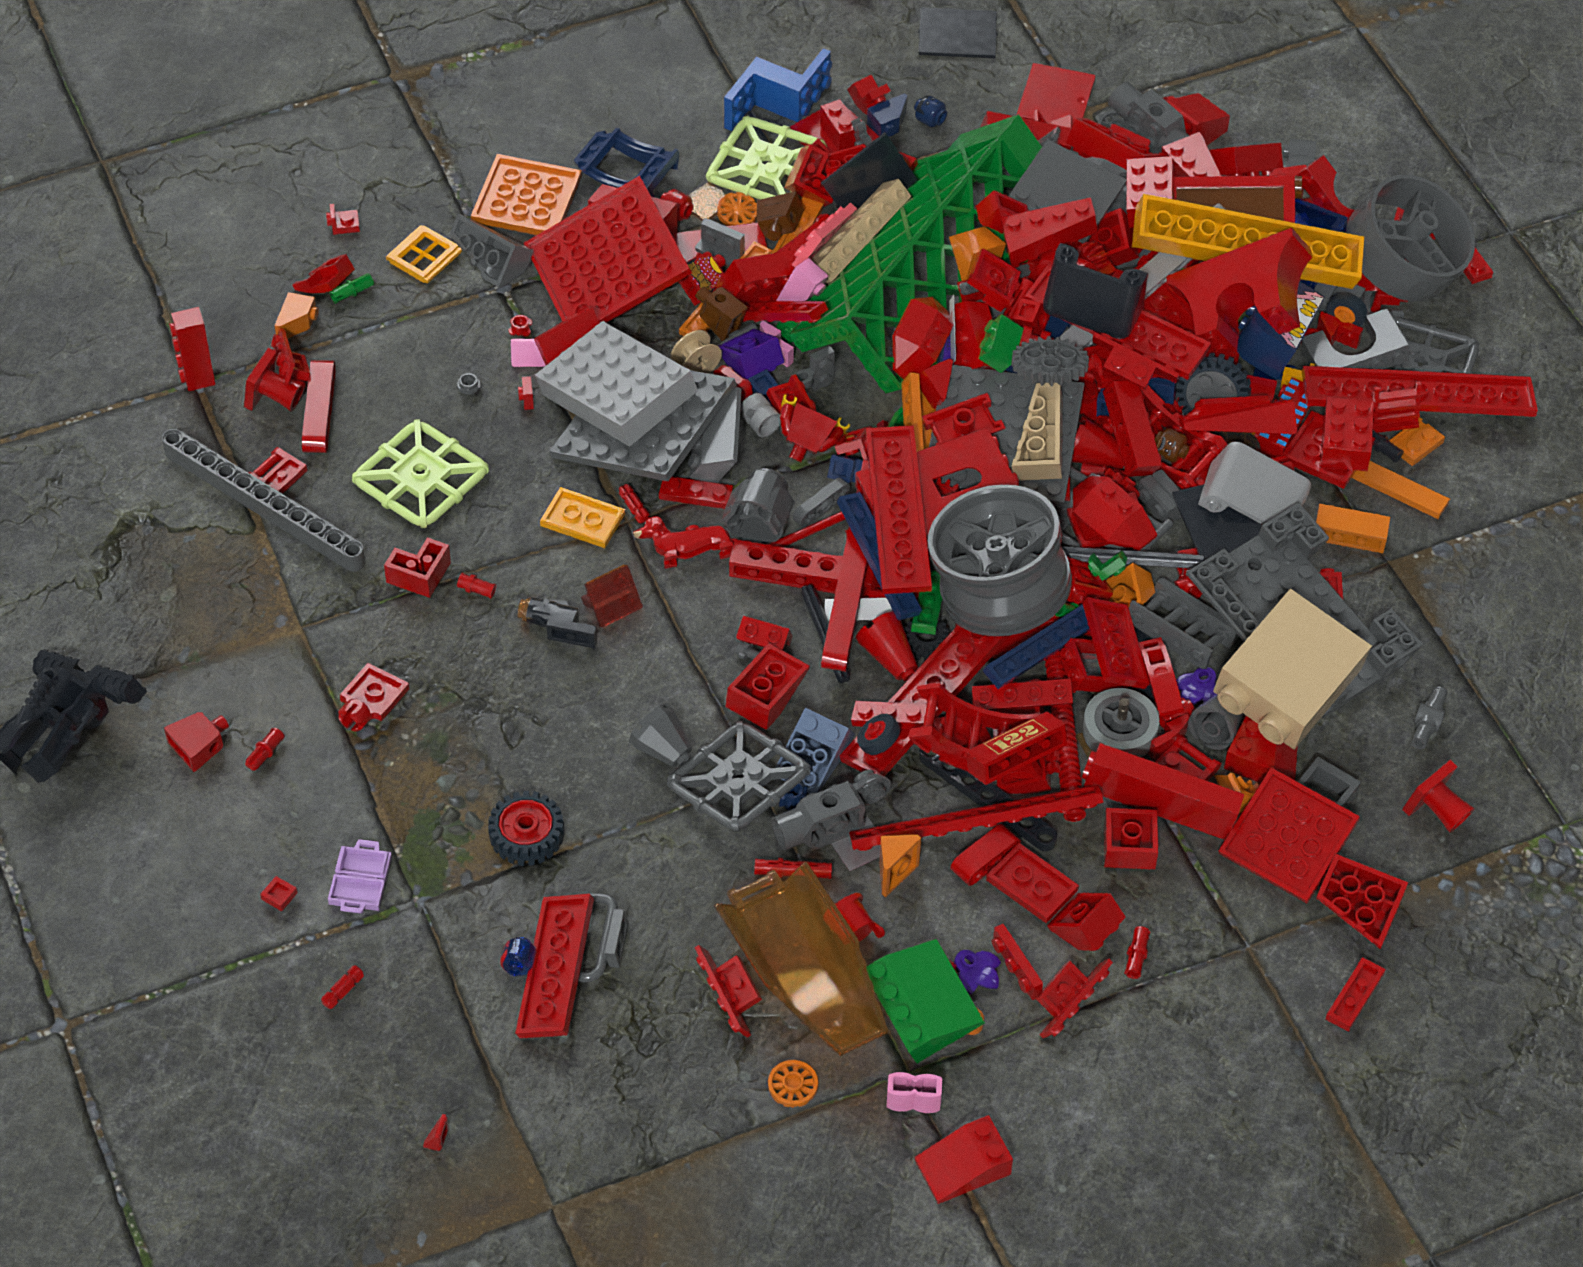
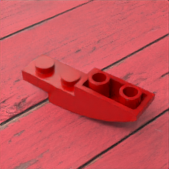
(1161, 677)

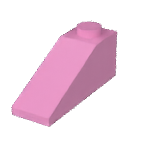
(804, 282)

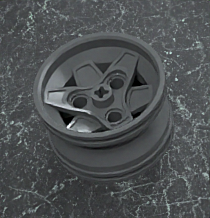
(989, 561)

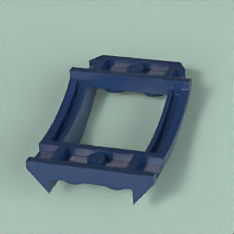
(657, 160)

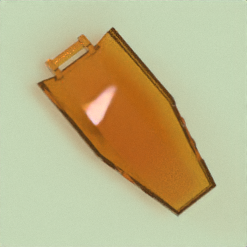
(807, 957)

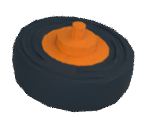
(1347, 308)

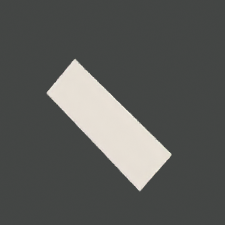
(952, 333)
(868, 608)

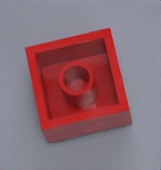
(1130, 838)

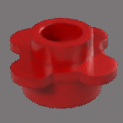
(520, 325)

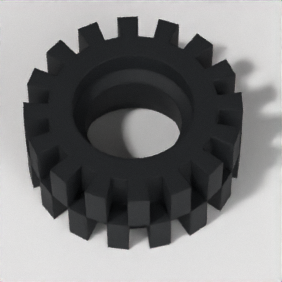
(925, 649)

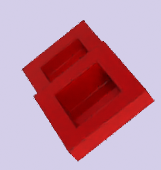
(1172, 731)

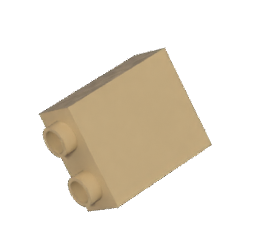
(1291, 670)

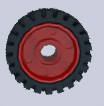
(543, 833)

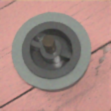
(1121, 721)

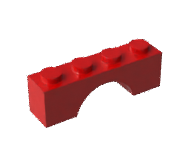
(1319, 184)

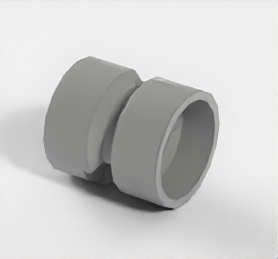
(760, 415)

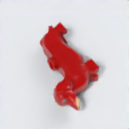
(685, 543)

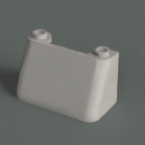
(1252, 484)

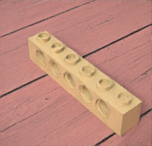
(861, 228)

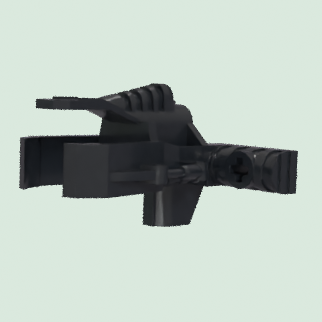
(61, 702)

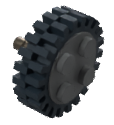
(1213, 379)

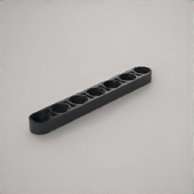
(974, 793)

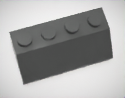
(718, 445)

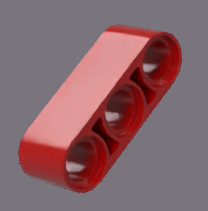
(984, 854)

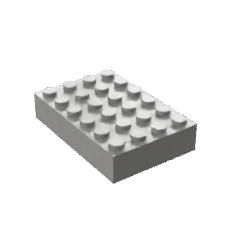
(616, 383)

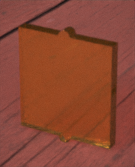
(705, 201)

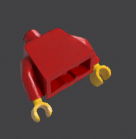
(808, 429)

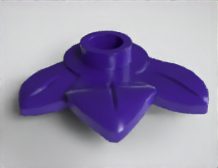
(1196, 689)
(979, 972)

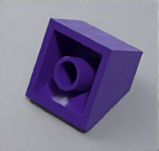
(752, 353)

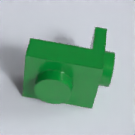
(1112, 566)

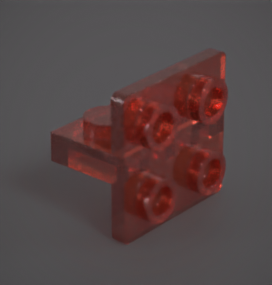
(612, 596)

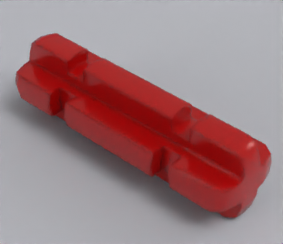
(633, 503)
(342, 987)

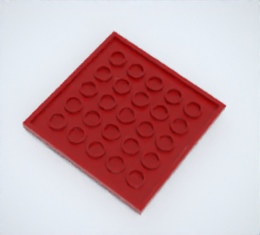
(608, 255)

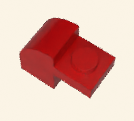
(867, 93)

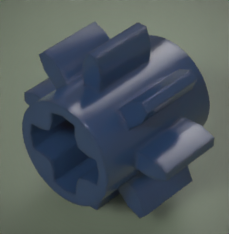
(793, 797)

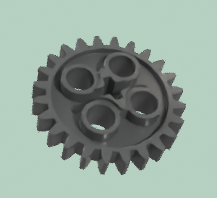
(1050, 361)

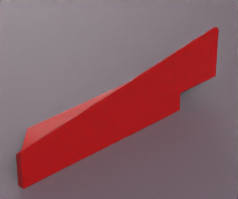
(1242, 414)

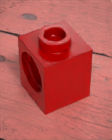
(1031, 314)

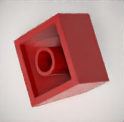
(1087, 920)

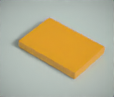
(582, 517)

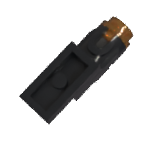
(559, 619)

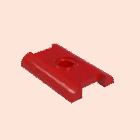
(947, 422)

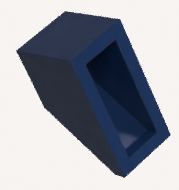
(887, 115)

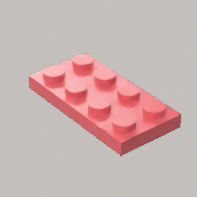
(823, 233)

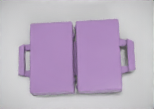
(360, 877)

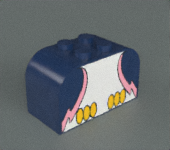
(1264, 346)

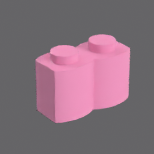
(914, 1092)

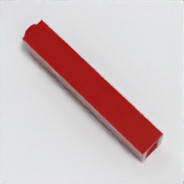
(1164, 789)

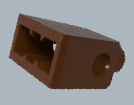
(779, 214)
(721, 311)

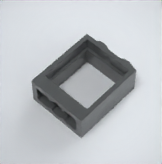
(1333, 779)

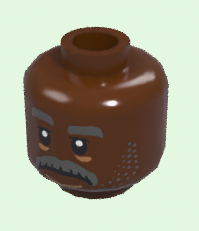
(1171, 445)

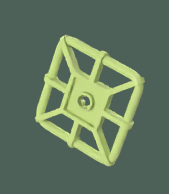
(753, 159)
(420, 485)

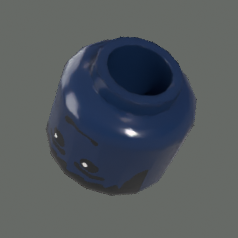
(930, 111)

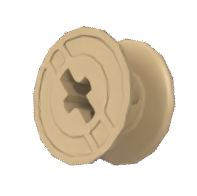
(696, 352)

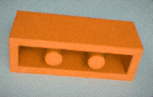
(1353, 527)

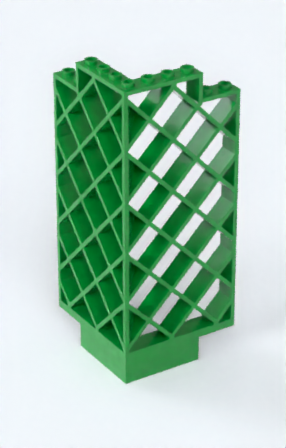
(887, 259)

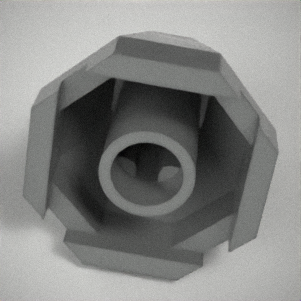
(662, 737)

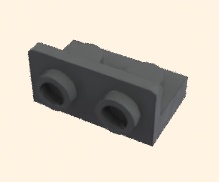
(720, 240)

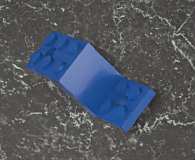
(777, 89)

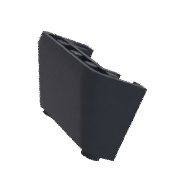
(1093, 297)

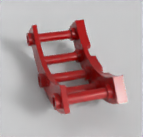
(1199, 441)
(930, 739)

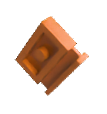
(1418, 442)

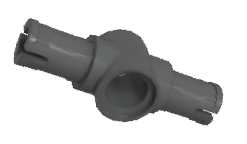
(1429, 717)

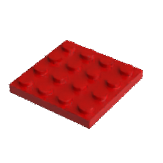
(1289, 835)

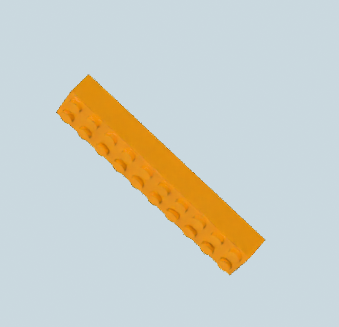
(1209, 232)

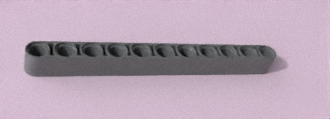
(264, 500)

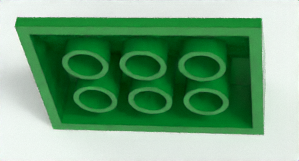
(924, 998)

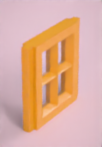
(437, 265)

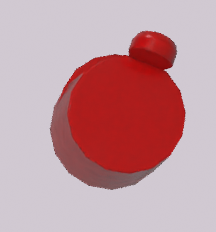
(858, 917)

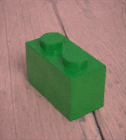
(999, 342)

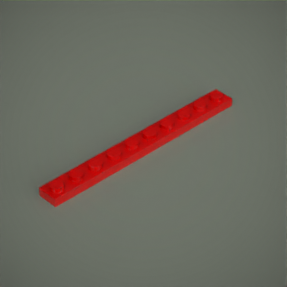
(982, 816)

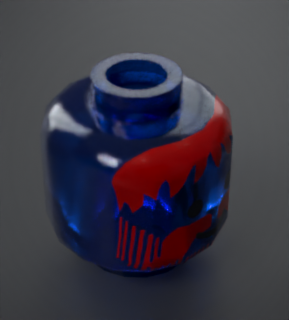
(518, 956)

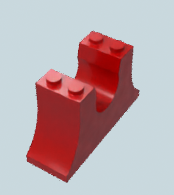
(1252, 275)

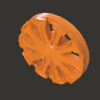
(736, 210)
(793, 1083)

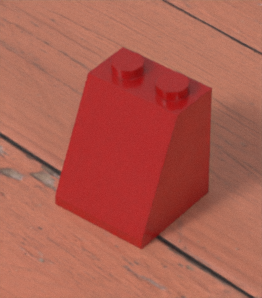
(1201, 116)

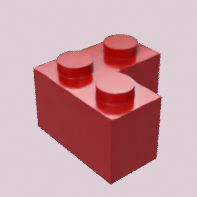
(807, 177)
(421, 571)

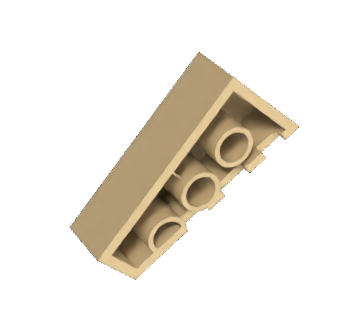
(1041, 441)

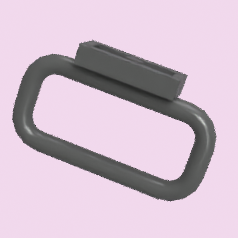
(612, 938)

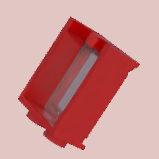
(1083, 666)

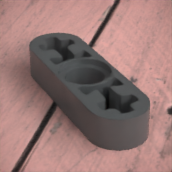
(820, 502)

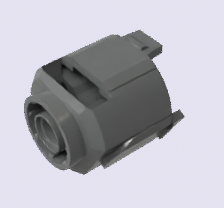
(759, 507)

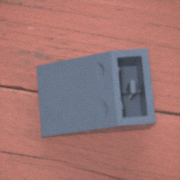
(819, 744)

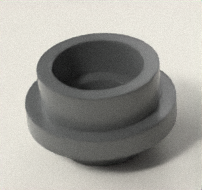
(468, 383)

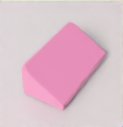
(525, 353)

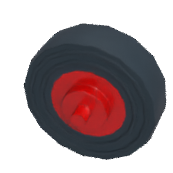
(878, 734)

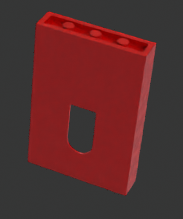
(972, 451)

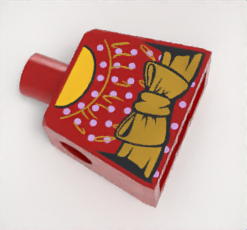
(705, 272)

